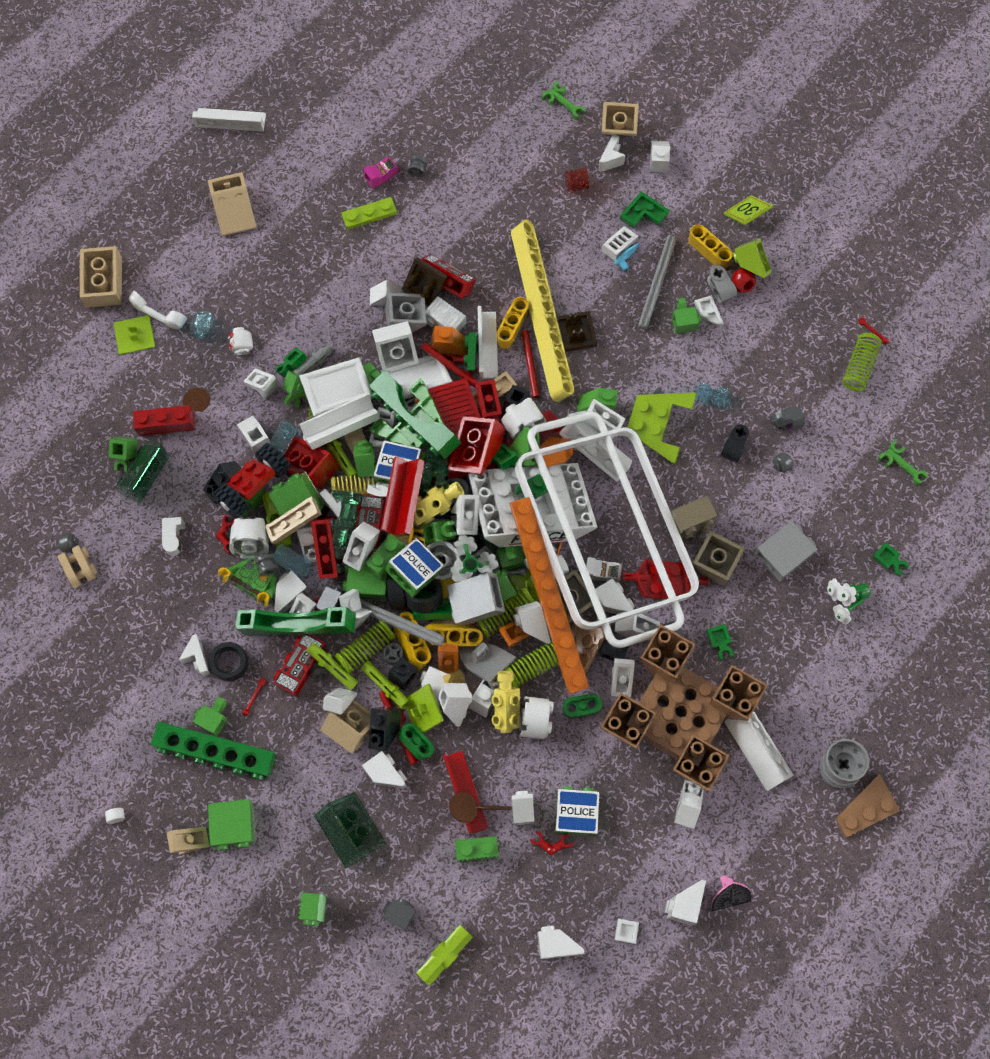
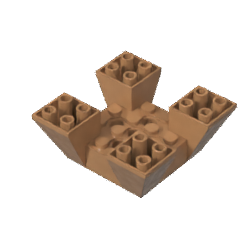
(690, 745)

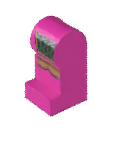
(380, 172)

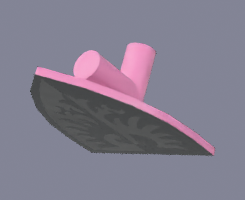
(731, 894)

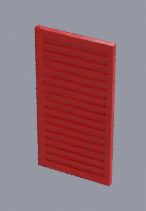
(454, 402)

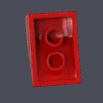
(479, 444)
(316, 463)

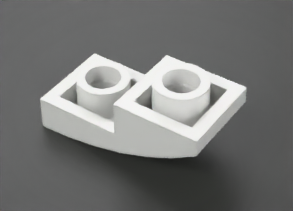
(379, 489)

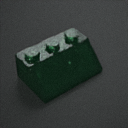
(143, 471)
(349, 829)

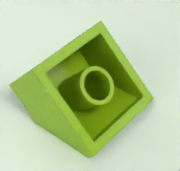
(753, 258)

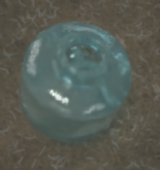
(202, 324)

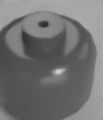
(782, 462)
(67, 542)
(318, 672)

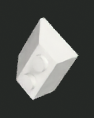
(686, 905)
(556, 944)

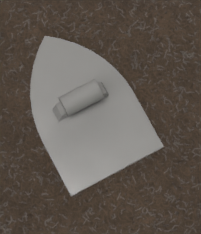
(485, 660)

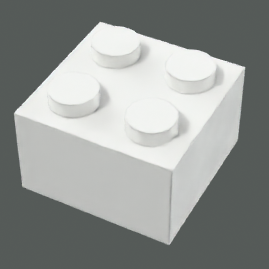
(395, 346)

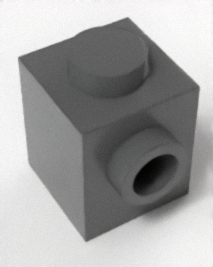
(399, 912)

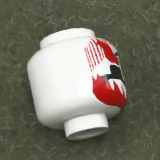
(240, 341)

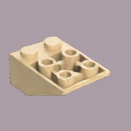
(232, 204)

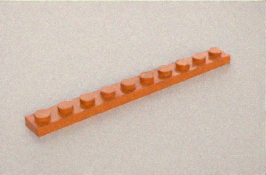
(549, 595)

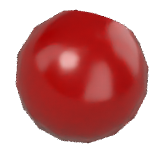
(743, 279)

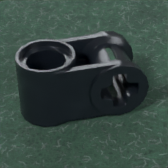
(735, 445)

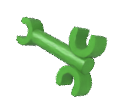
(555, 93)
(893, 455)

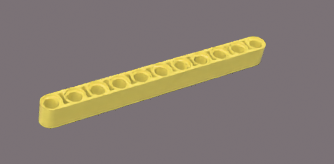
(542, 311)

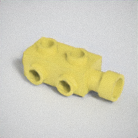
(429, 506)
(506, 704)

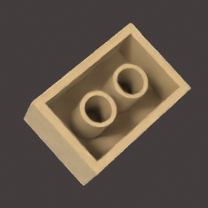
(100, 277)

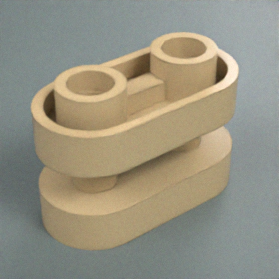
(87, 569)

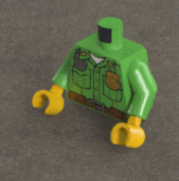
(247, 578)

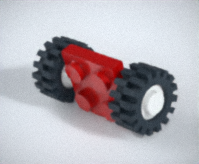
(250, 480)

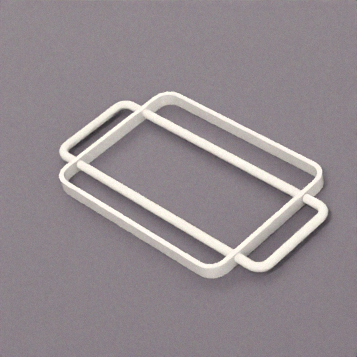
(606, 436)

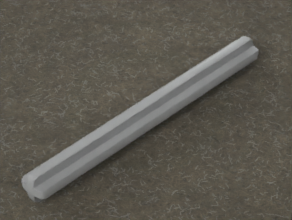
(657, 282)
(403, 624)

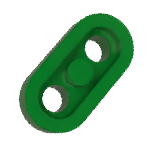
(581, 704)
(416, 741)

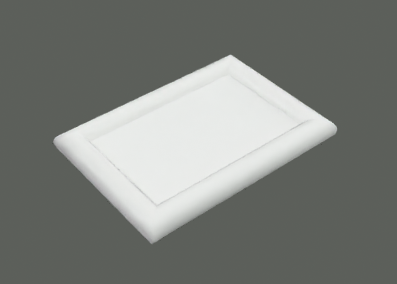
(428, 369)
(335, 385)

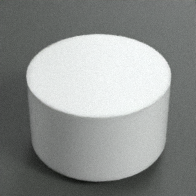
(114, 815)

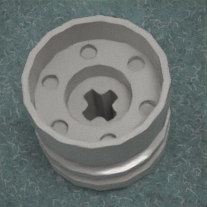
(852, 756)

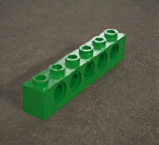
(165, 733)

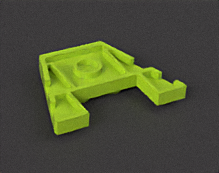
(651, 417)

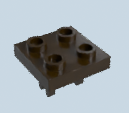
(424, 280)
(577, 331)

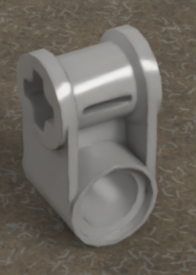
(721, 284)

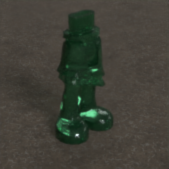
(437, 465)
(346, 522)

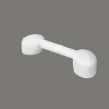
(173, 320)

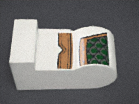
(170, 535)
(603, 570)

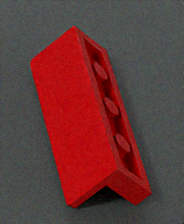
(402, 497)
(463, 782)

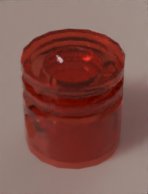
(577, 179)

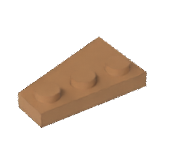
(587, 643)
(867, 808)

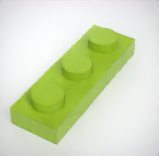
(369, 213)

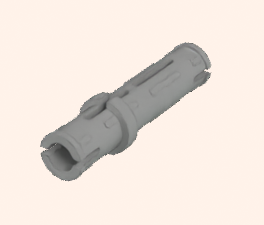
(315, 359)

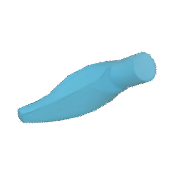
(624, 256)

